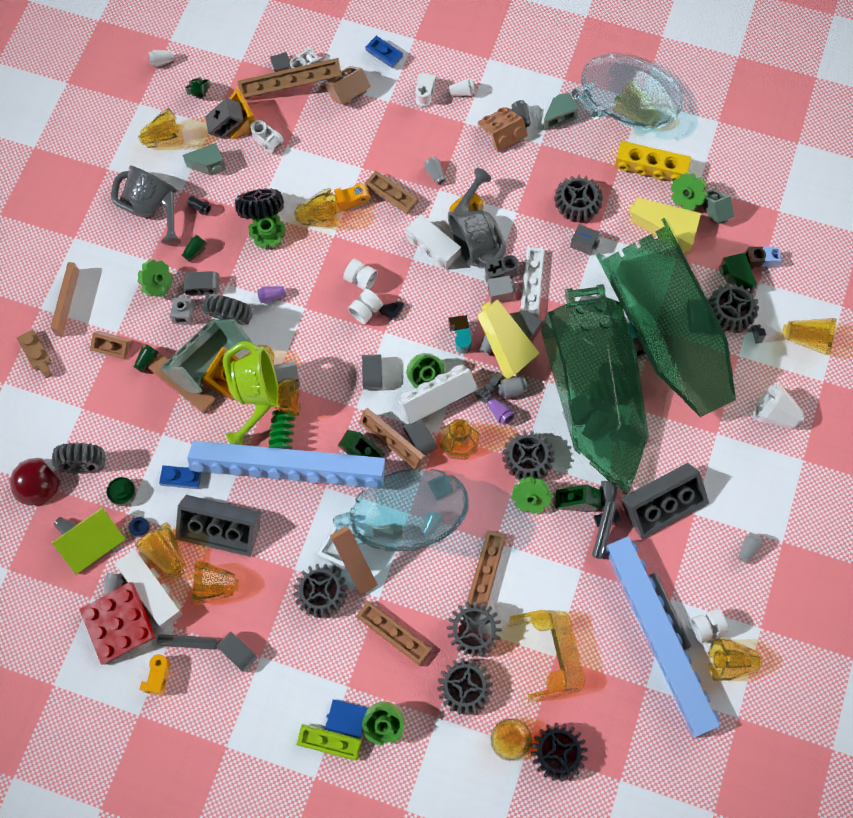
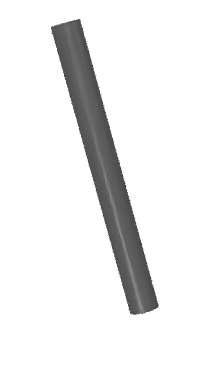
(670, 610)

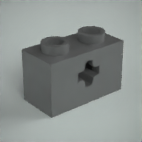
(224, 118)

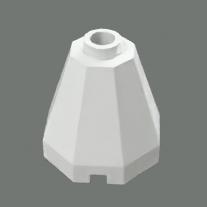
(778, 408)

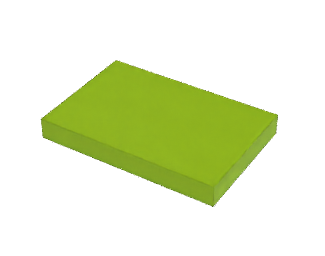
(88, 540)

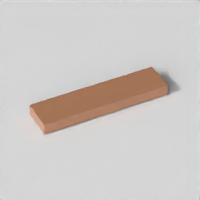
(64, 299)
(201, 401)
(391, 438)
(353, 560)
(486, 568)
(394, 633)

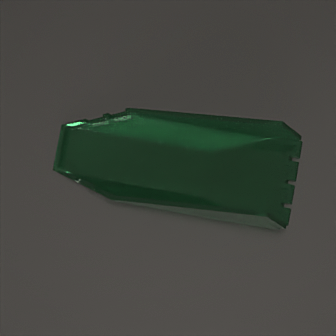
(673, 319)

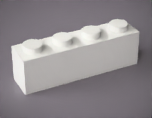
(436, 393)
(151, 592)

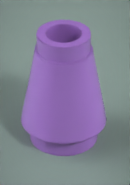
(270, 293)
(501, 411)

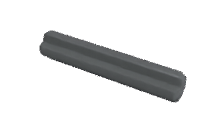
(604, 529)
(187, 641)

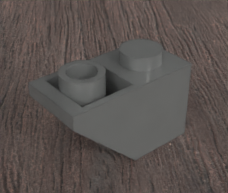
(528, 322)

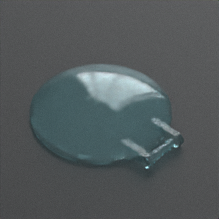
(629, 91)
(408, 511)

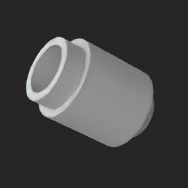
(512, 387)

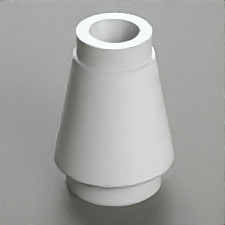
(160, 57)
(462, 88)

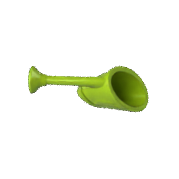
(250, 382)

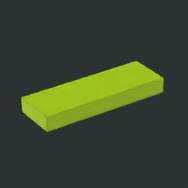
(329, 742)

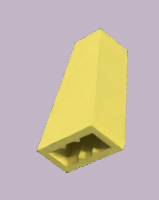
(648, 216)
(506, 339)

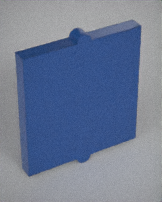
(345, 718)

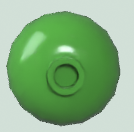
(424, 369)
(383, 723)

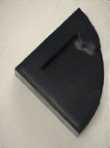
(392, 310)
(758, 333)

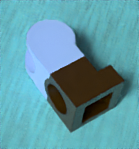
(763, 257)

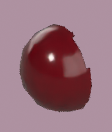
(33, 482)

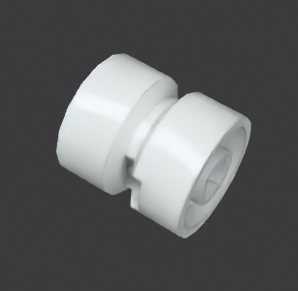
(358, 273)
(365, 306)
(709, 625)

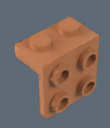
(504, 128)

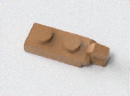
(35, 352)

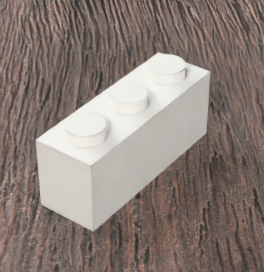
(433, 242)

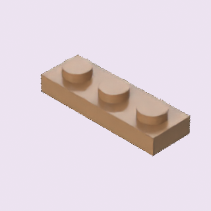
(391, 192)

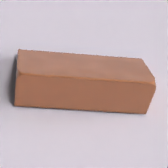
(110, 344)

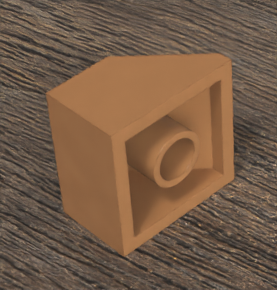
(350, 84)

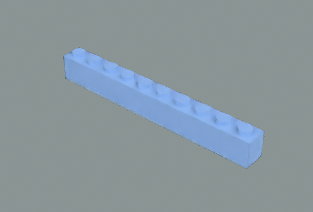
(287, 464)
(661, 637)

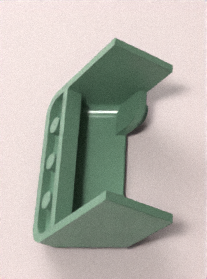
(198, 353)

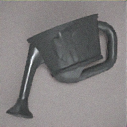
(146, 196)
(475, 230)

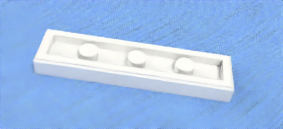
(532, 280)

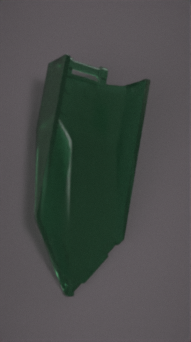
(598, 382)

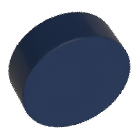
(139, 527)

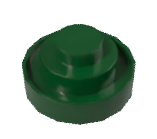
(198, 87)
(121, 491)

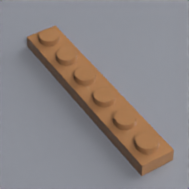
(290, 78)

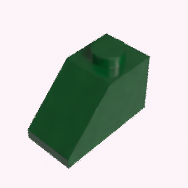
(738, 271)
(357, 444)
(578, 498)

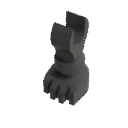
(486, 394)

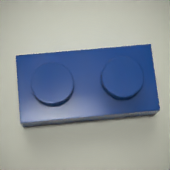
(384, 51)
(179, 477)

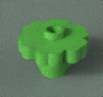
(689, 191)
(267, 231)
(155, 278)
(531, 495)

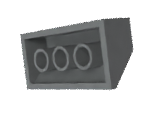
(665, 500)
(217, 525)

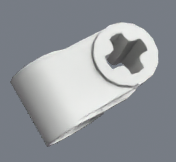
(305, 58)
(424, 90)
(268, 138)

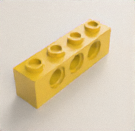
(647, 155)

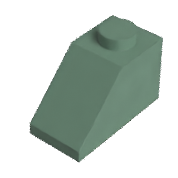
(560, 111)
(205, 160)
(718, 206)

